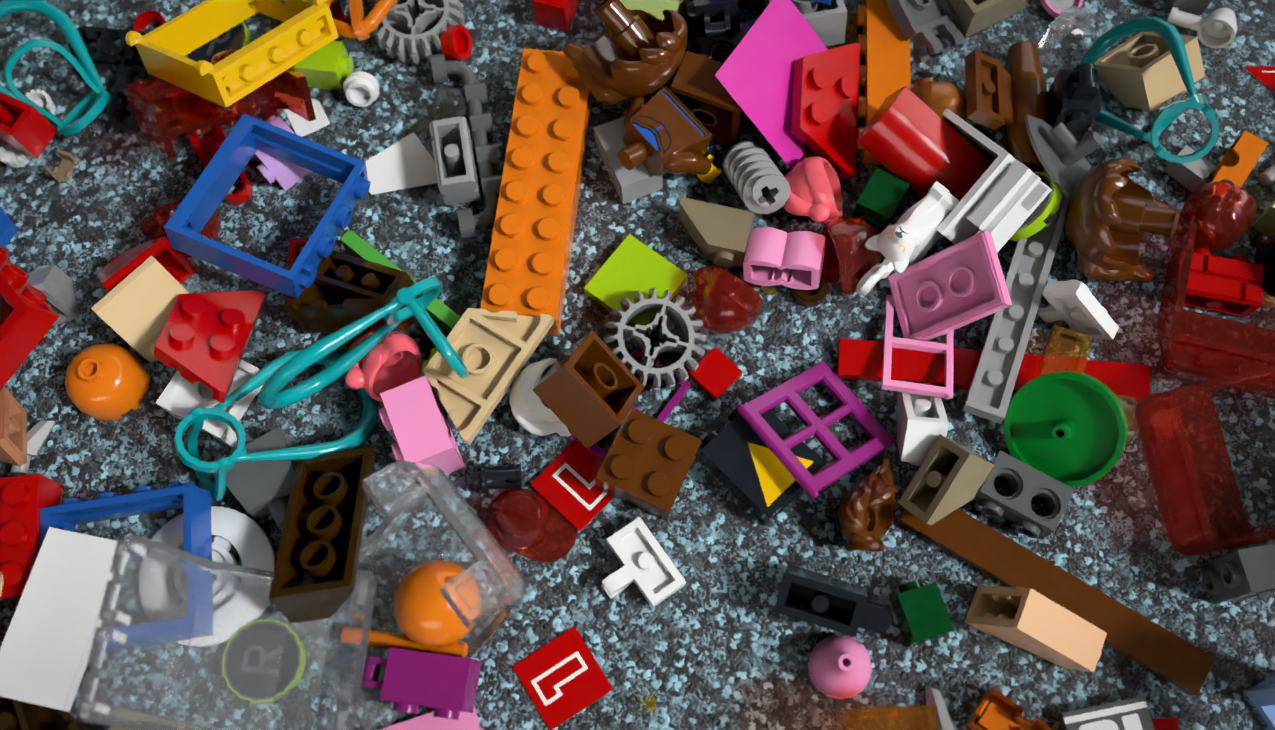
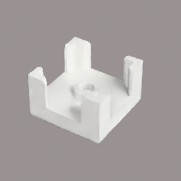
(182, 397)

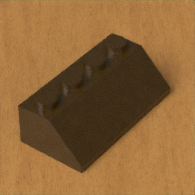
(321, 535)

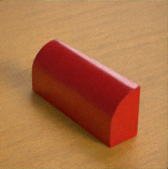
(921, 146)

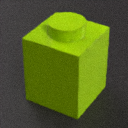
(327, 67)

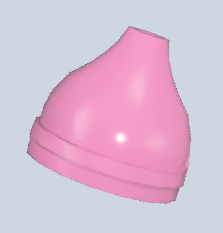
(839, 667)

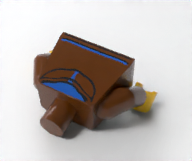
(666, 138)

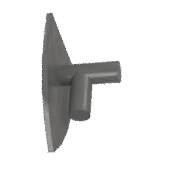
(1061, 152)

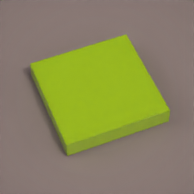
(632, 269)

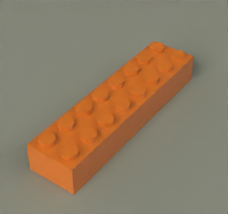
(539, 189)

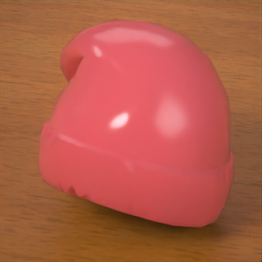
(814, 190)
(387, 365)

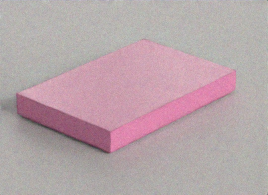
(950, 289)

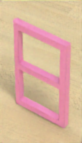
(918, 345)

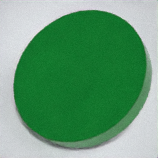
(1066, 427)

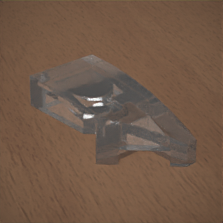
(1072, 20)

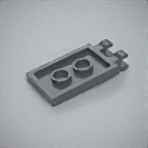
(928, 24)

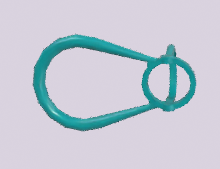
(393, 315)
(198, 415)

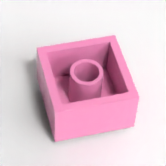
(420, 426)

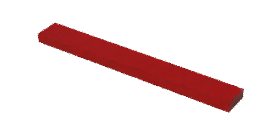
(864, 362)

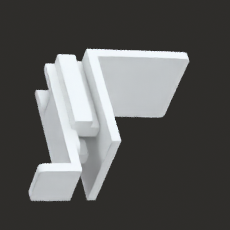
(998, 199)

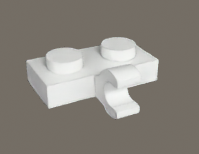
(1079, 308)
(643, 564)

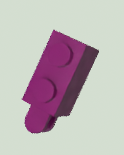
(425, 680)

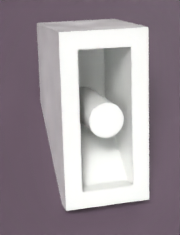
(919, 425)

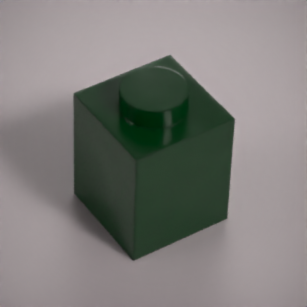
(880, 199)
(921, 612)

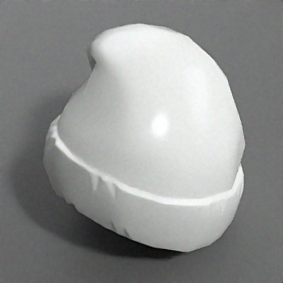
(528, 407)

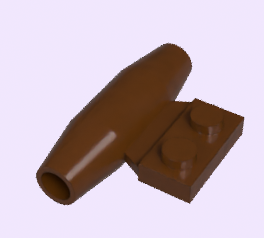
(1004, 96)

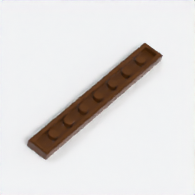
(1021, 568)

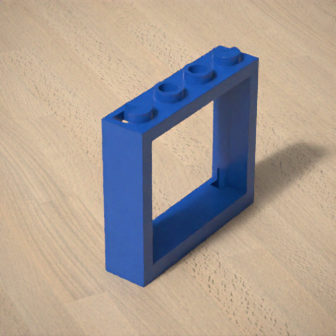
(222, 172)
(143, 500)

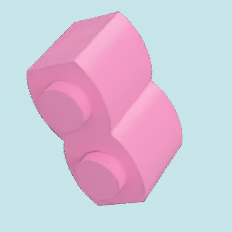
(784, 258)

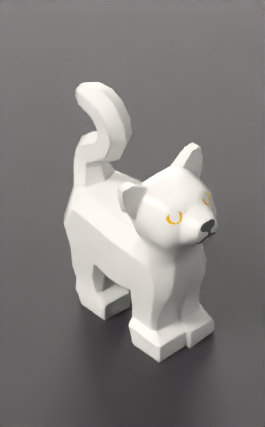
(910, 237)

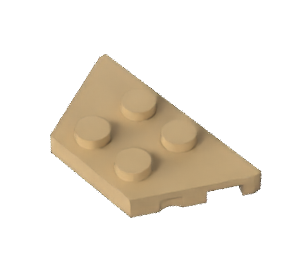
(494, 352)

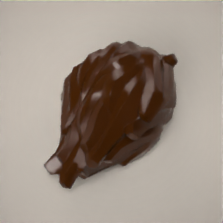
(868, 510)

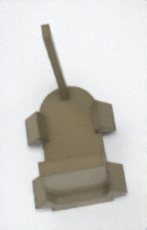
(65, 169)

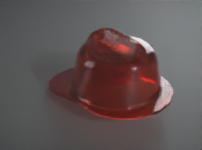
(530, 525)

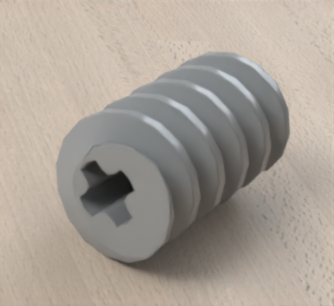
(756, 178)

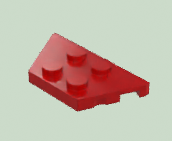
(828, 105)
(209, 336)

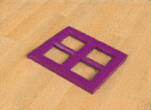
(844, 460)

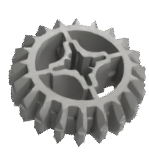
(419, 27)
(663, 309)

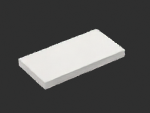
(56, 620)

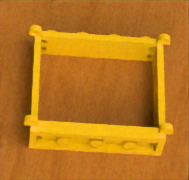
(305, 30)

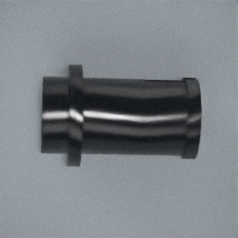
(497, 477)

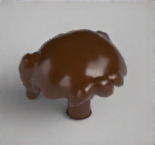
(632, 55)
(1109, 220)

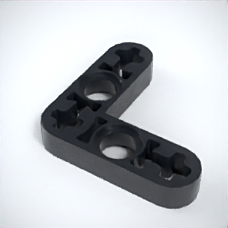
(127, 58)

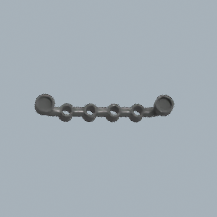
(486, 153)

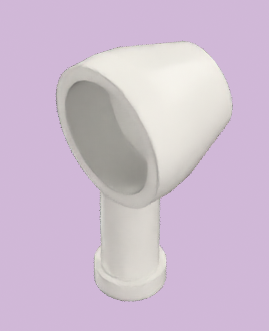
(1213, 31)

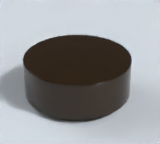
(813, 297)

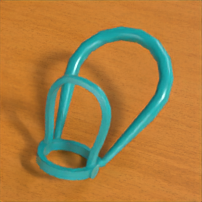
(98, 97)
(1171, 111)

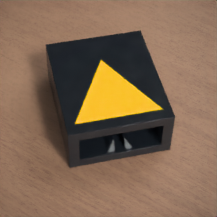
(750, 467)

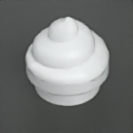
(361, 88)

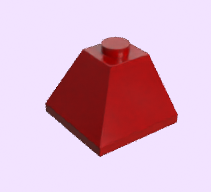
(160, 248)

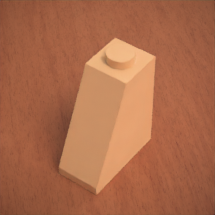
(1036, 626)

